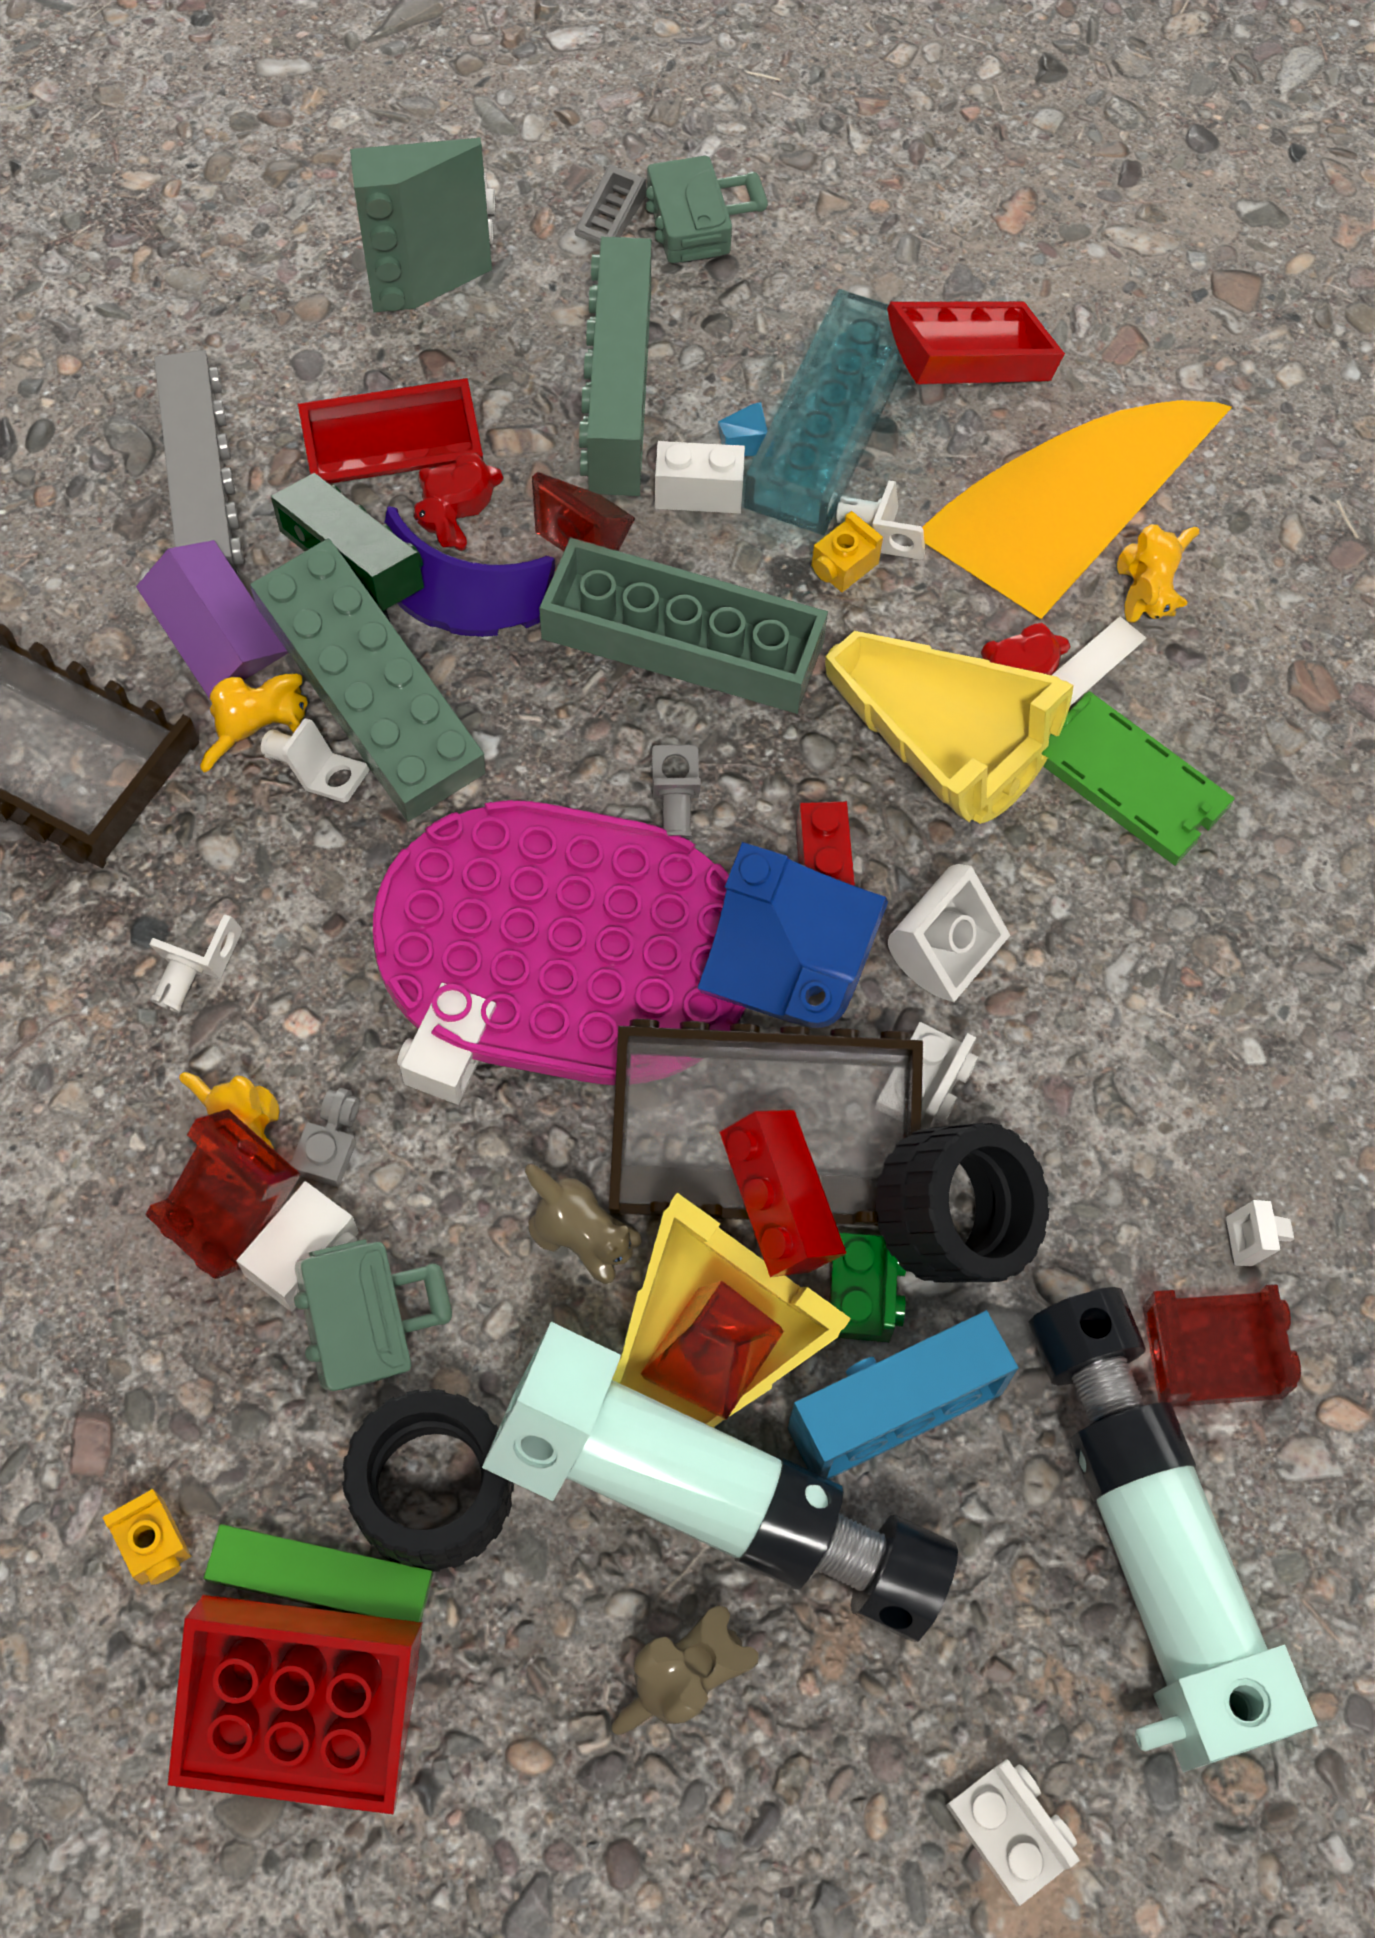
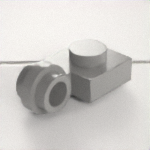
(326, 1151)

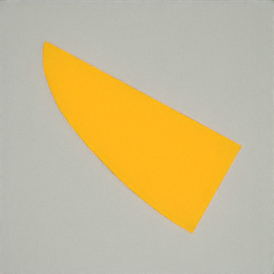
(1063, 502)

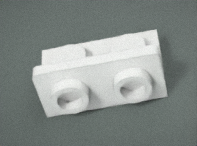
(943, 1064)
(1014, 1831)

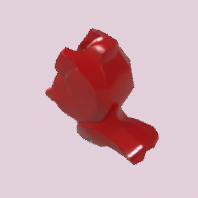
(454, 493)
(1031, 650)

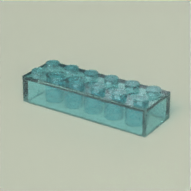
(826, 416)

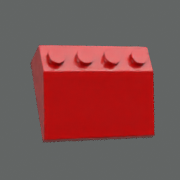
(294, 1703)

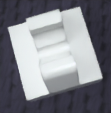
(1256, 1232)

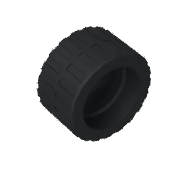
(1008, 1200)
(380, 1436)

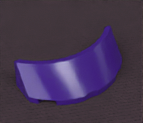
(470, 595)

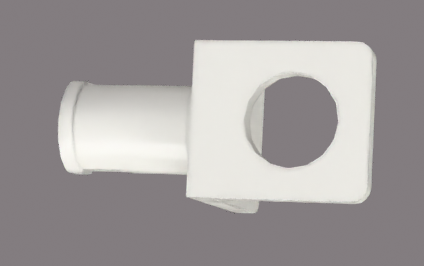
(881, 518)
(313, 760)
(185, 964)

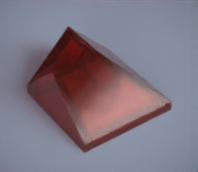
(577, 513)
(713, 1349)

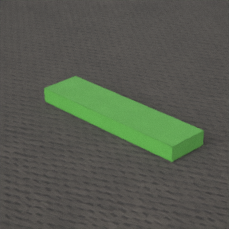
(317, 1575)

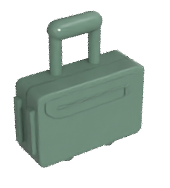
(691, 207)
(356, 1312)

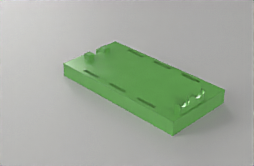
(1134, 778)

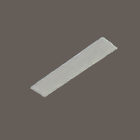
(1099, 656)

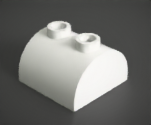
(949, 934)

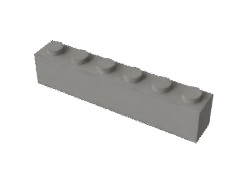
(196, 453)

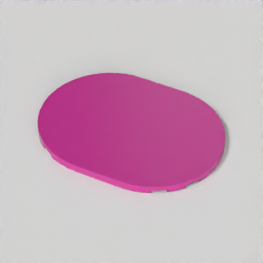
(559, 924)

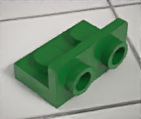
(866, 1288)

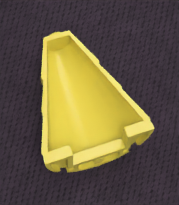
(953, 717)
(697, 1253)

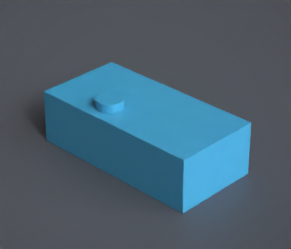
(901, 1396)

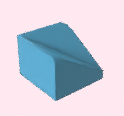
(744, 429)

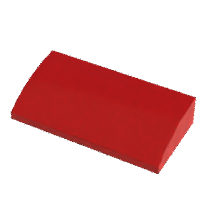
(973, 342)
(389, 431)

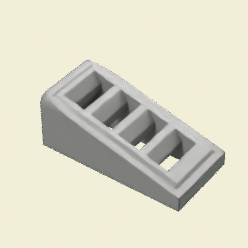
(613, 180)

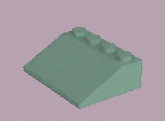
(421, 219)

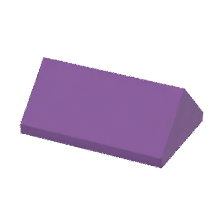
(209, 614)

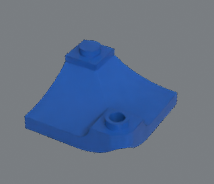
(790, 938)

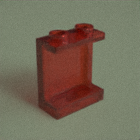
(223, 1193)
(1221, 1347)

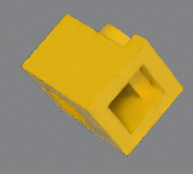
(847, 552)
(137, 1518)

